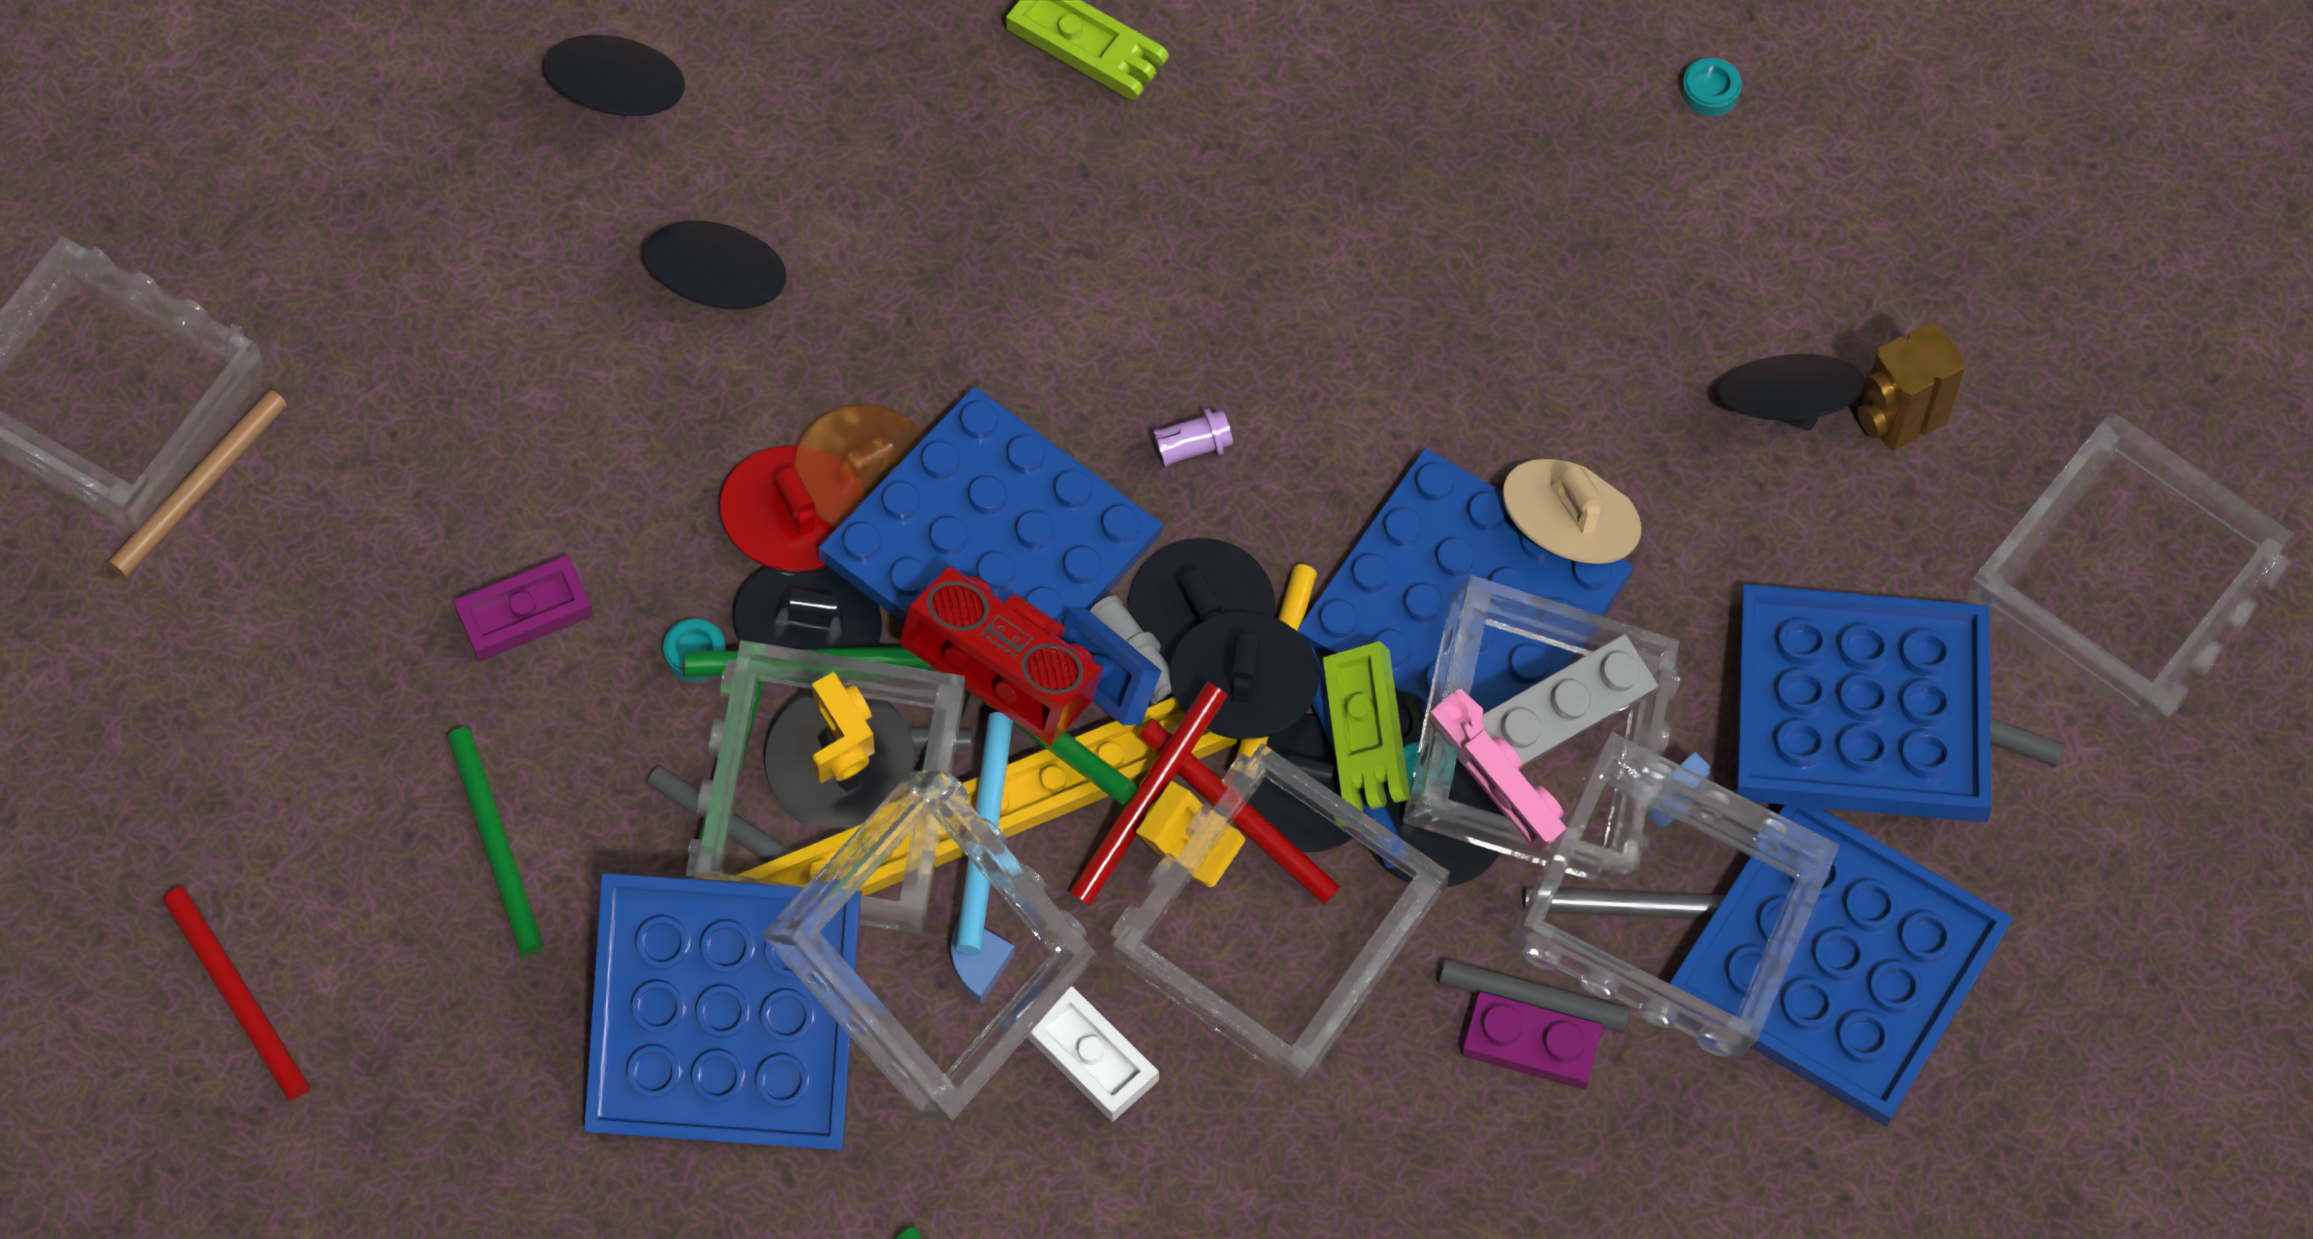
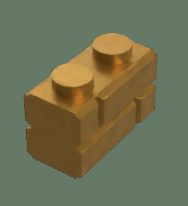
(1911, 386)

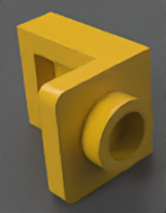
(846, 717)
(1166, 827)

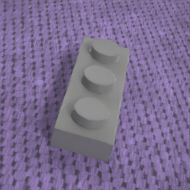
(1571, 700)

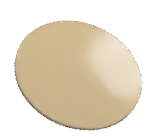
(1571, 511)

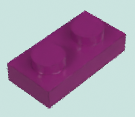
(523, 608)
(1532, 1040)

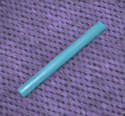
(988, 807)

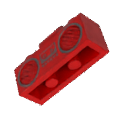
(1005, 651)

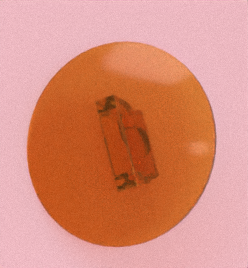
(850, 456)

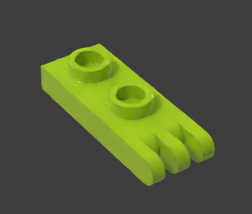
(1089, 42)
(1366, 725)

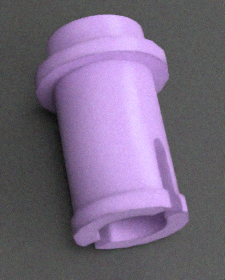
(1193, 437)

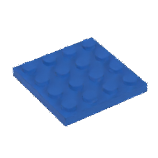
(996, 508)
(1418, 554)
(1864, 703)
(1872, 973)
(705, 1021)

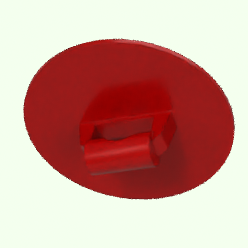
(772, 512)

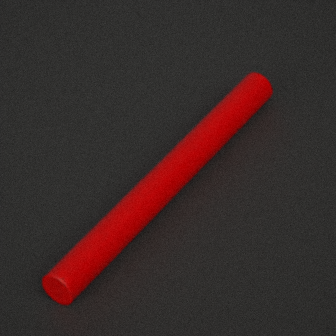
(1149, 791)
(1248, 820)
(236, 994)

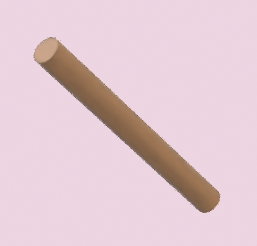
(197, 484)

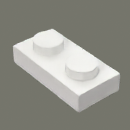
(1093, 1055)

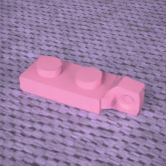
(1496, 770)

